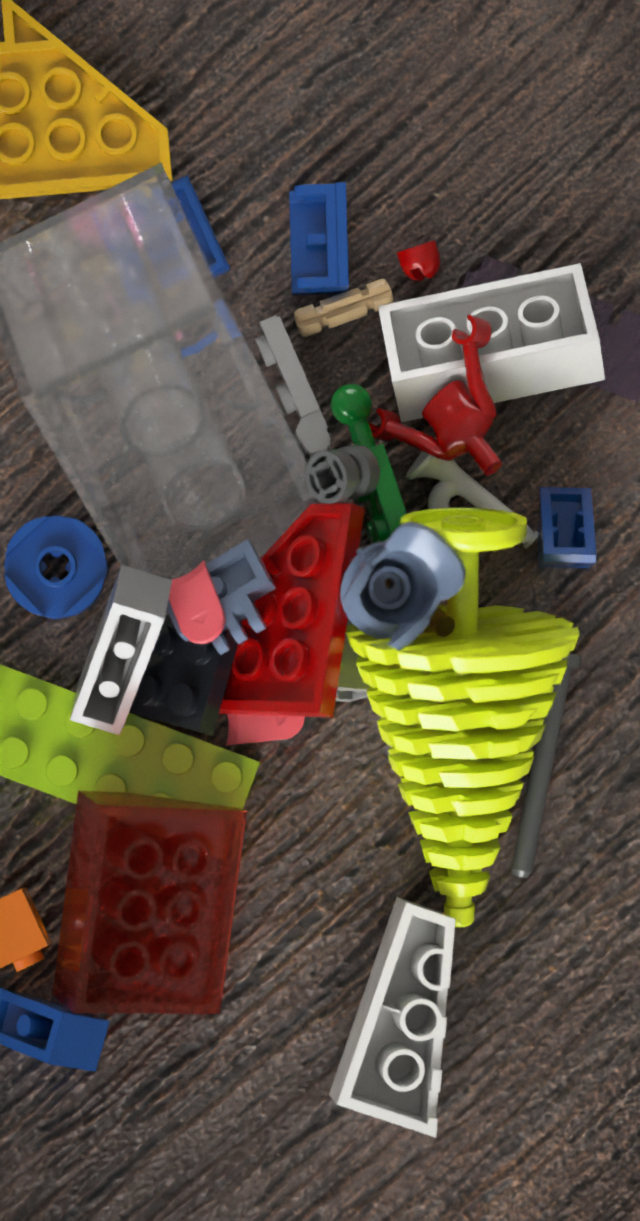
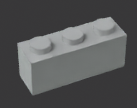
(121, 649)

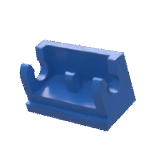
(319, 239)

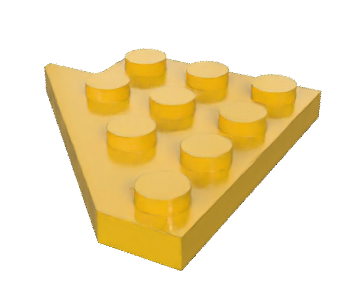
(64, 120)

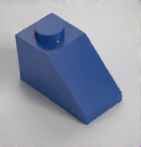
(51, 1031)

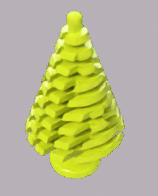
(465, 708)

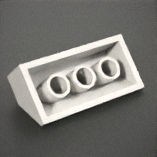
(538, 341)

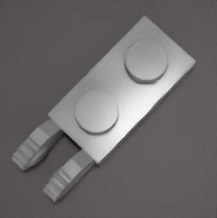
(295, 390)

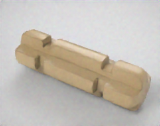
(342, 308)

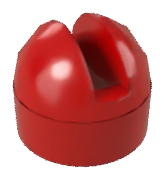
(420, 260)

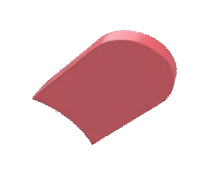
(197, 606)
(262, 728)

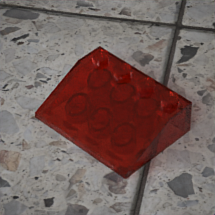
(148, 904)

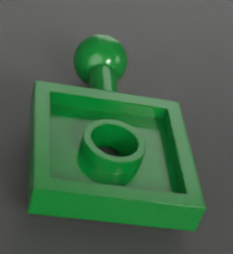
(352, 406)

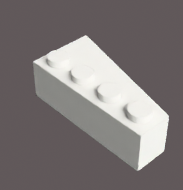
(401, 1022)

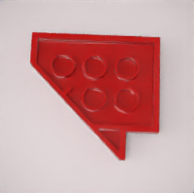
(298, 657)

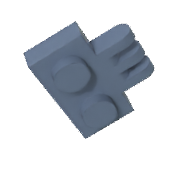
(239, 581)

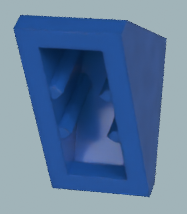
(566, 528)

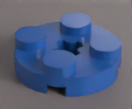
(57, 537)

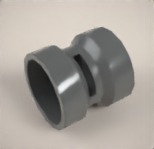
(342, 473)

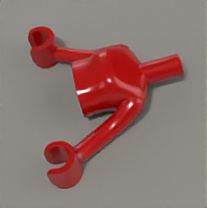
(456, 412)

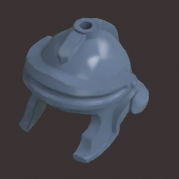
(420, 573)

